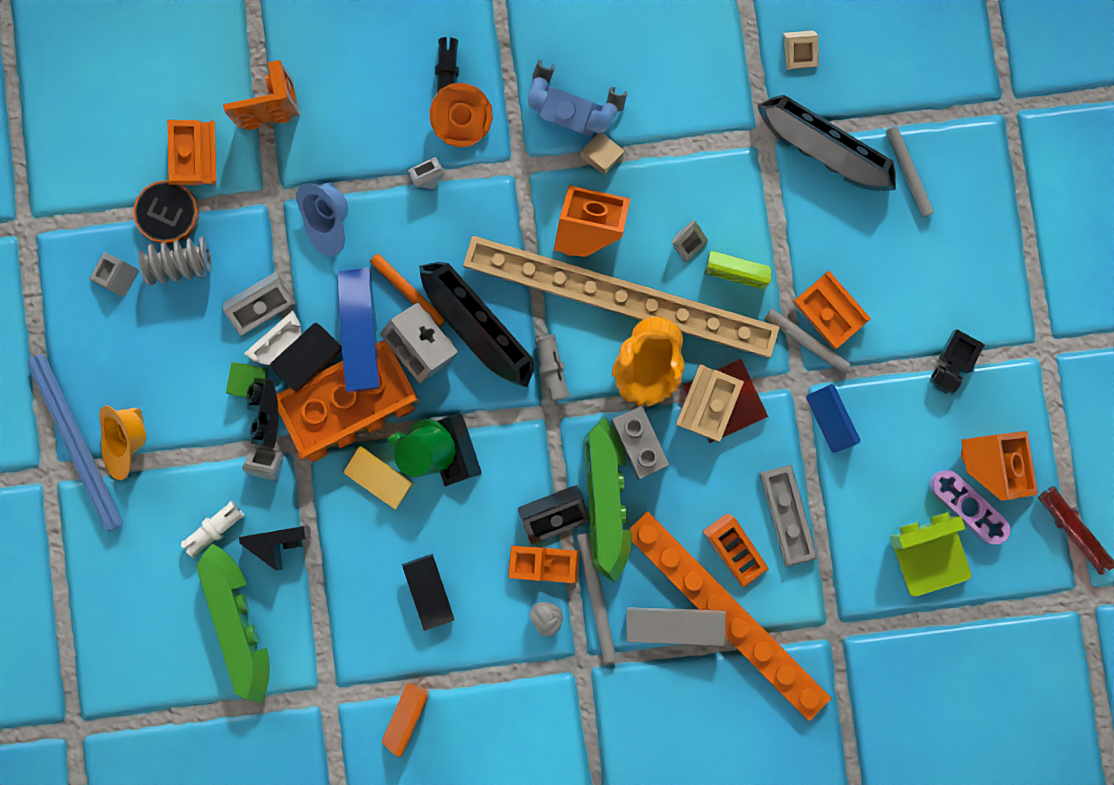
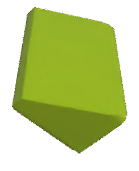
(738, 270)

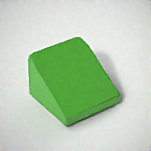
(241, 377)

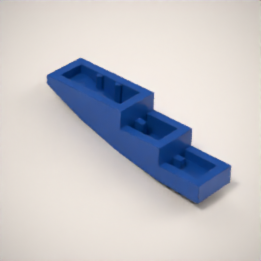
(358, 330)

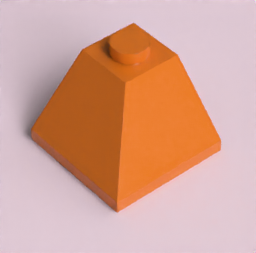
(590, 221)
(1001, 464)

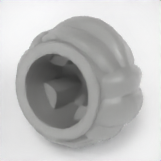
(546, 618)

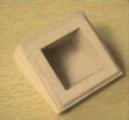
(801, 49)
(601, 153)

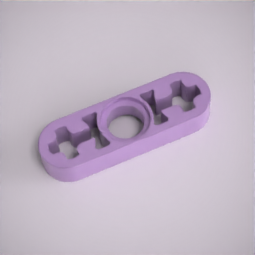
(981, 529)

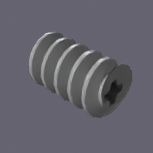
(175, 263)

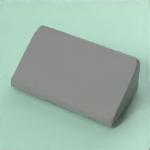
(258, 303)

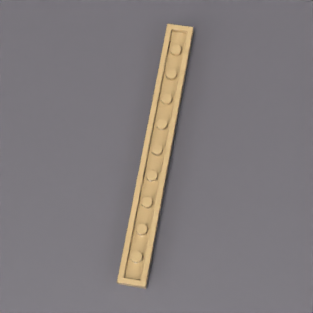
(620, 296)

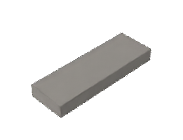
(788, 515)
(676, 626)

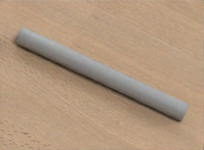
(597, 599)

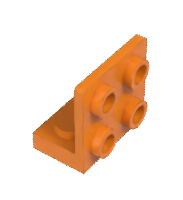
(275, 107)

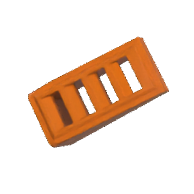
(720, 527)

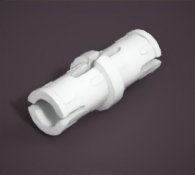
(212, 529)

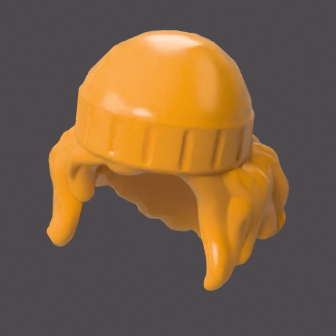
(650, 362)

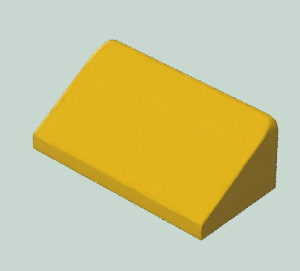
(378, 477)

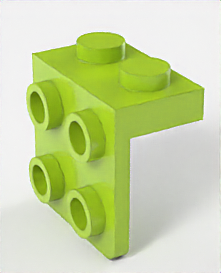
(931, 554)

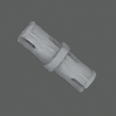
(552, 367)

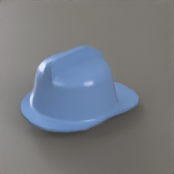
(323, 213)

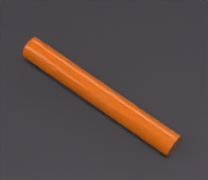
(405, 287)

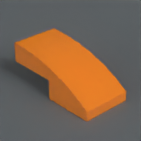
(544, 564)

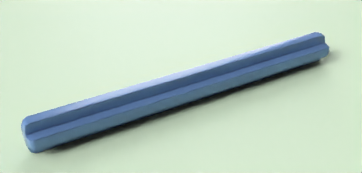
(75, 442)

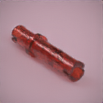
(1068, 519)

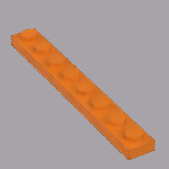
(741, 628)

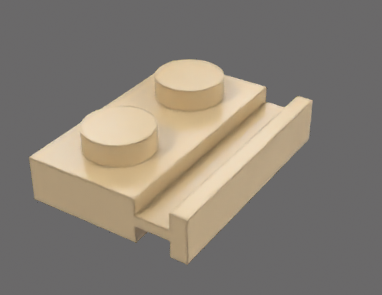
(709, 403)

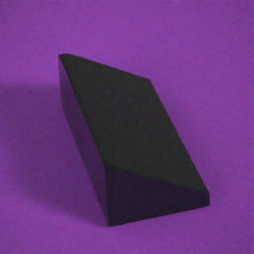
(306, 357)
(465, 460)
(554, 514)

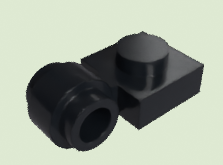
(960, 354)

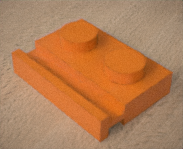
(191, 152)
(831, 310)

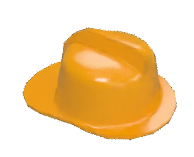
(120, 437)

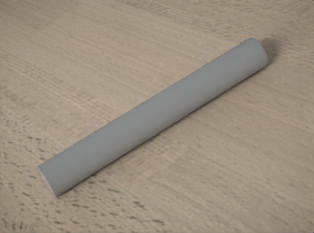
(909, 171)
(807, 341)

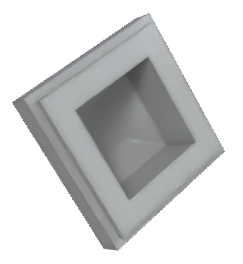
(427, 174)
(689, 240)

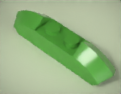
(608, 541)
(228, 608)

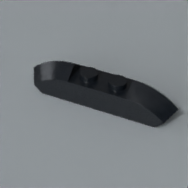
(828, 144)
(476, 323)

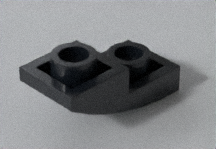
(263, 399)
(428, 592)

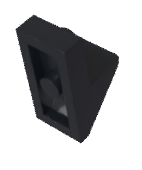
(267, 544)

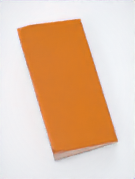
(405, 718)

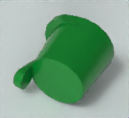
(424, 449)

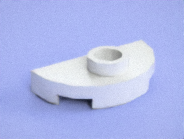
(275, 340)

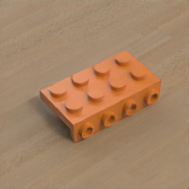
(328, 415)

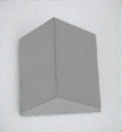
(263, 463)

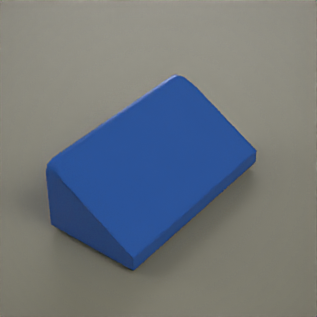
(833, 418)

